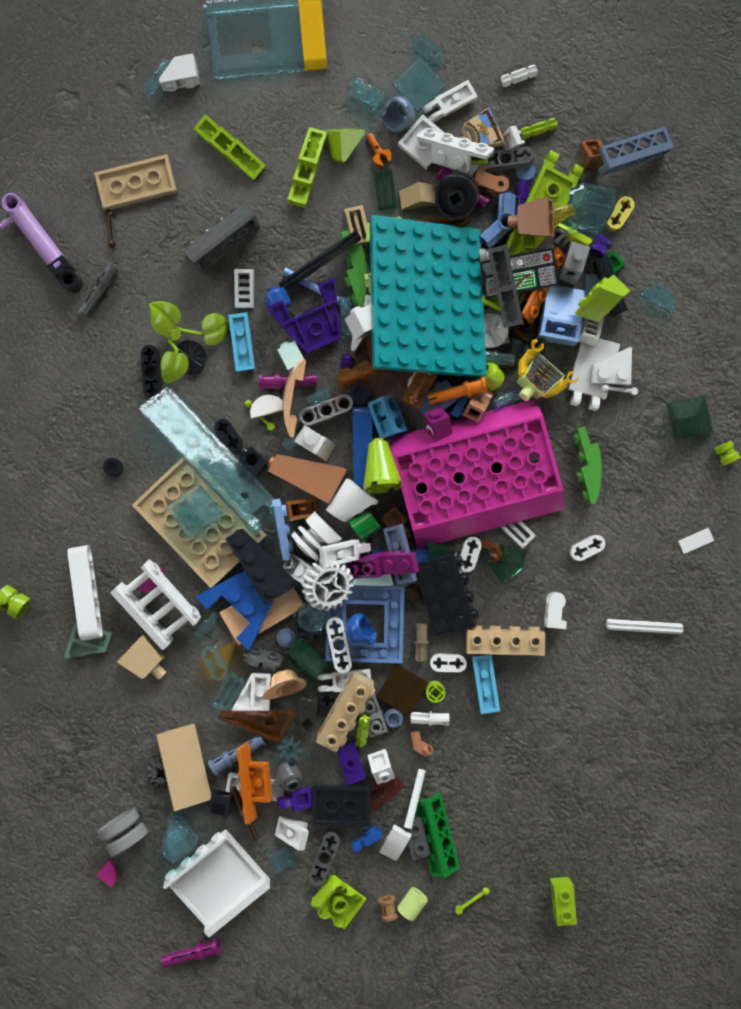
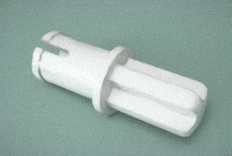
(430, 718)

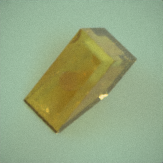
(227, 652)

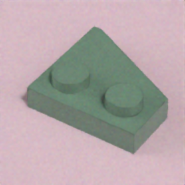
(81, 648)

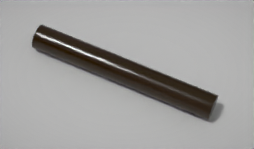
(238, 801)

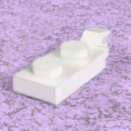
(343, 552)

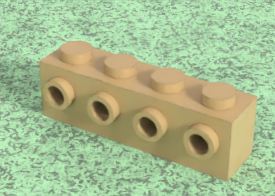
(505, 641)
(345, 711)

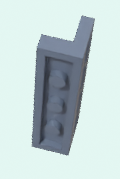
(636, 157)

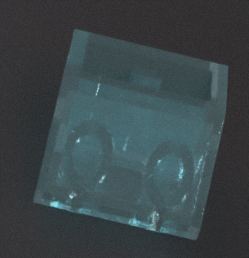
(591, 207)
(195, 511)

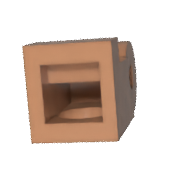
(490, 183)
(480, 403)

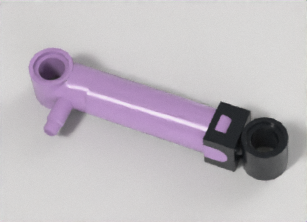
(40, 240)

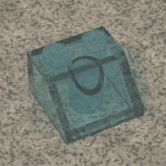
(178, 837)

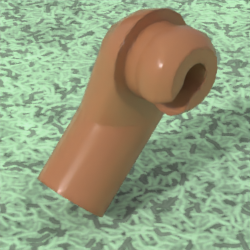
(420, 746)

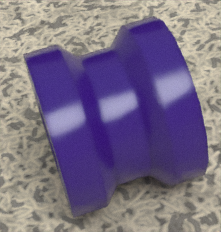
(600, 246)

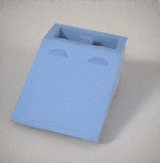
(558, 316)

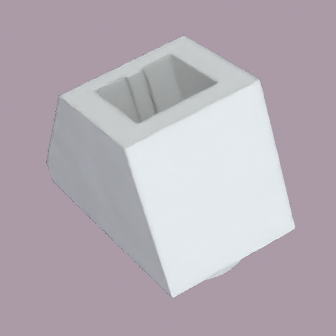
(180, 73)
(297, 568)

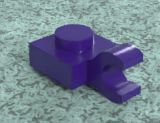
(299, 799)

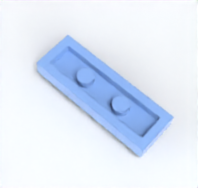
(282, 529)

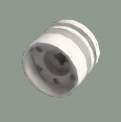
(316, 536)

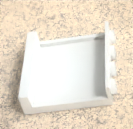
(218, 881)

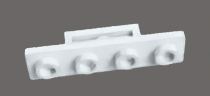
(454, 151)

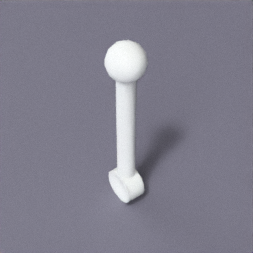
(633, 391)

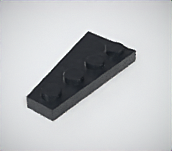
(264, 572)

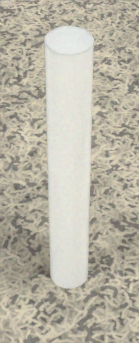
(415, 798)

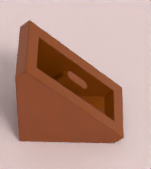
(590, 154)
(301, 508)

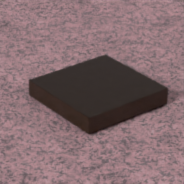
(402, 689)

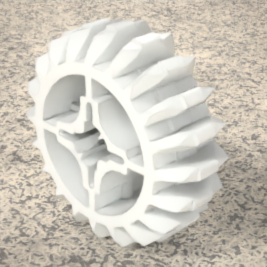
(328, 595)

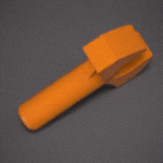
(378, 151)

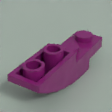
(384, 563)

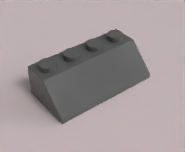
(222, 237)

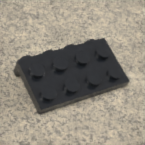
(447, 594)

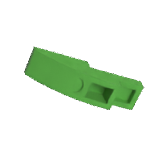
(355, 276)
(591, 473)

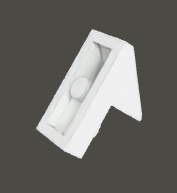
(315, 443)
(292, 832)

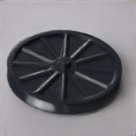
(195, 354)

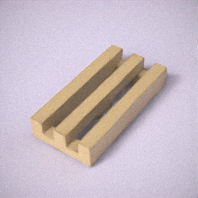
(353, 210)

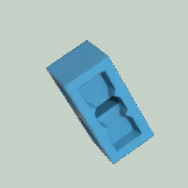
(387, 416)

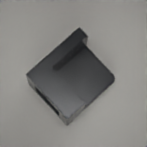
(221, 803)

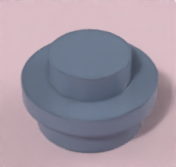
(286, 637)
(393, 718)

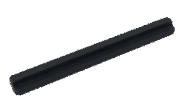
(320, 260)

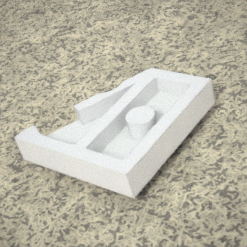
(613, 369)
(252, 694)

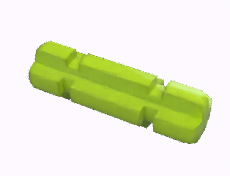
(539, 128)
(362, 731)

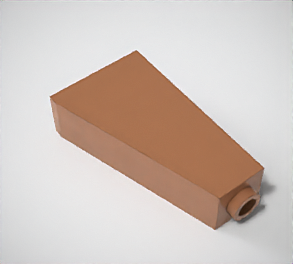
(313, 477)

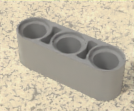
(317, 408)

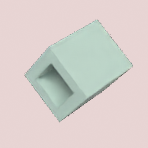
(290, 354)

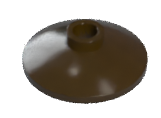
(526, 330)

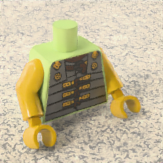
(539, 376)

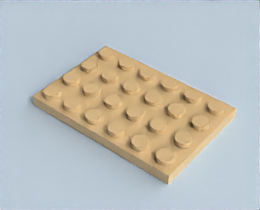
(207, 553)

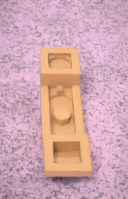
(298, 374)

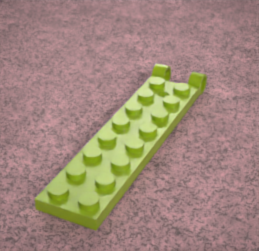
(547, 178)

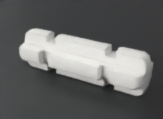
(519, 75)

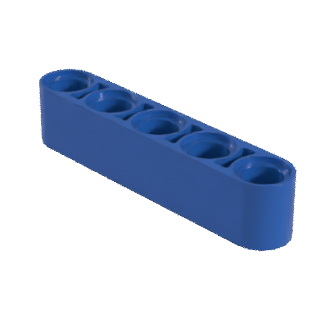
(361, 438)

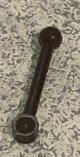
(109, 214)

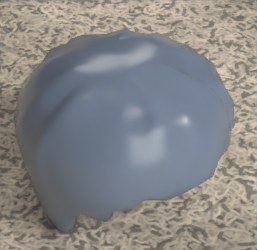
(398, 114)

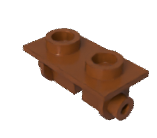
(418, 389)

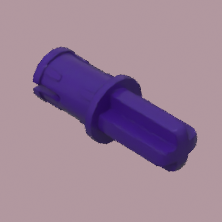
(522, 193)

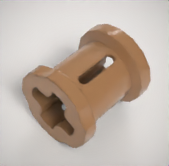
(388, 908)

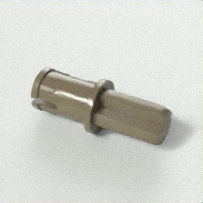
(421, 642)

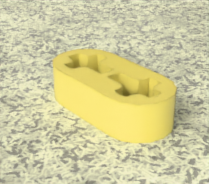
(623, 216)

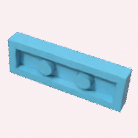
(241, 342)
(485, 683)

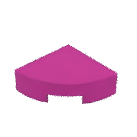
(108, 873)

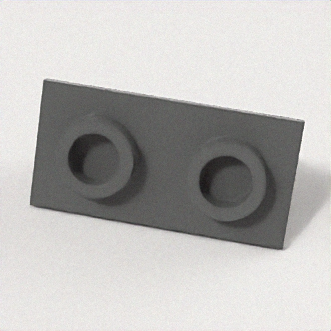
(560, 240)
(270, 660)
(417, 843)

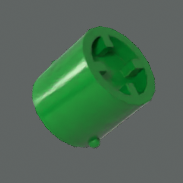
(365, 525)

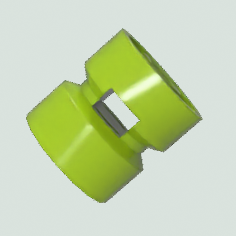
(14, 603)

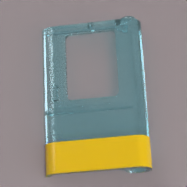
(295, 37)

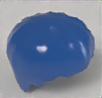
(359, 631)

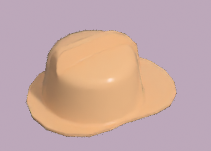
(284, 684)

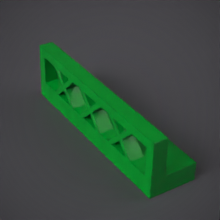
(438, 859)

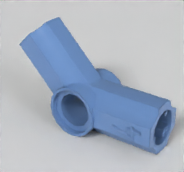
(497, 231)

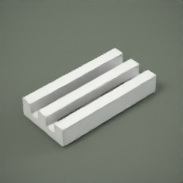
(527, 540)

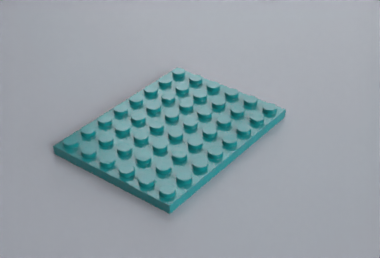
(426, 298)

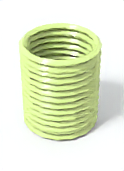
(412, 904)

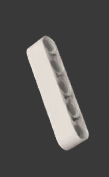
(85, 593)

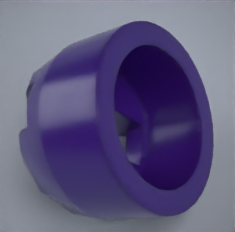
(347, 361)

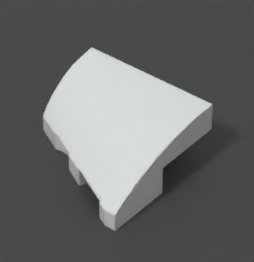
(350, 501)

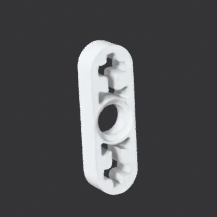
(336, 660)

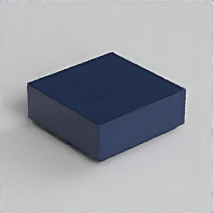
(359, 394)

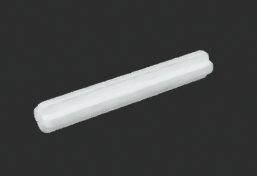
(644, 626)

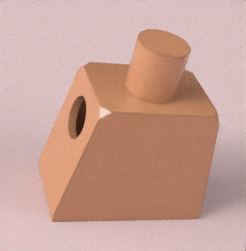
(534, 218)

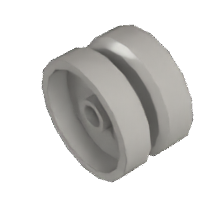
(122, 832)

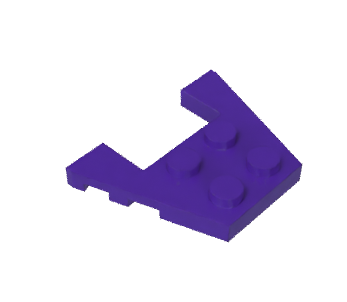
(315, 326)

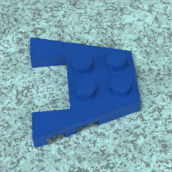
(245, 599)

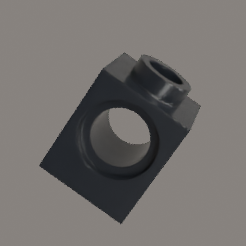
(259, 466)

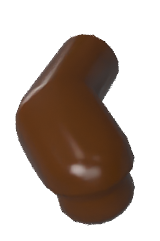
(495, 550)

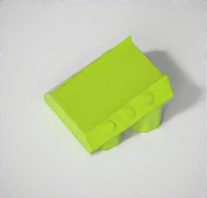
(337, 901)

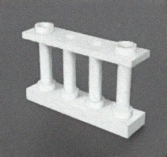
(148, 621)

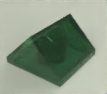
(305, 659)

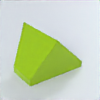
(342, 142)

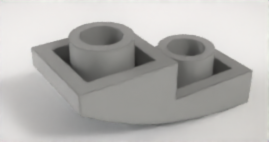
(377, 723)

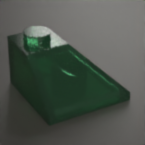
(689, 417)

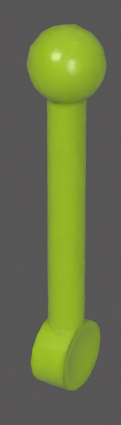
(270, 426)
(459, 909)

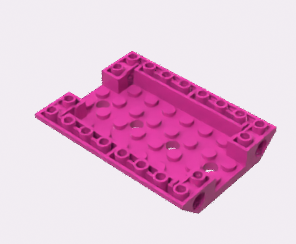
(484, 497)

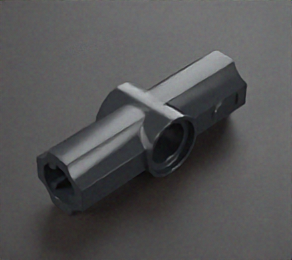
(604, 268)

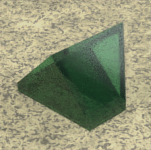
(510, 564)

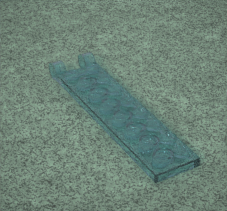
(207, 457)

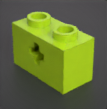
(563, 901)

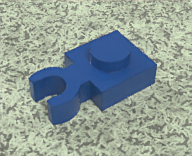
(370, 836)

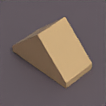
(417, 196)

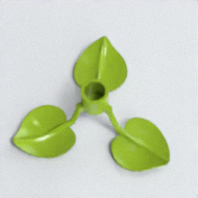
(163, 321)

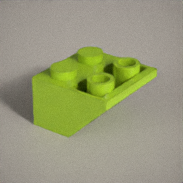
(602, 299)

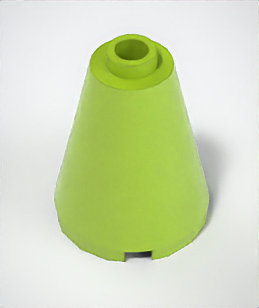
(380, 468)

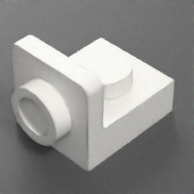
(381, 766)

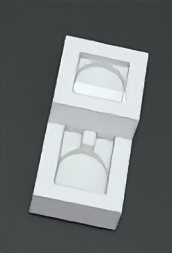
(395, 843)

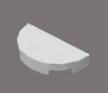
(265, 406)

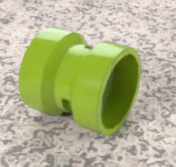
(730, 456)
(435, 691)

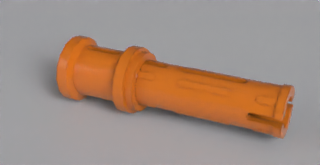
(467, 389)

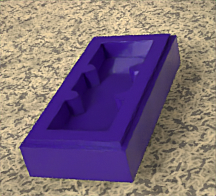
(351, 763)

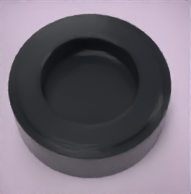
(113, 467)

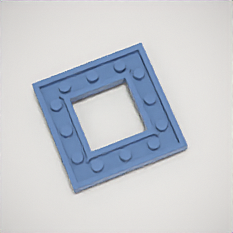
(392, 649)

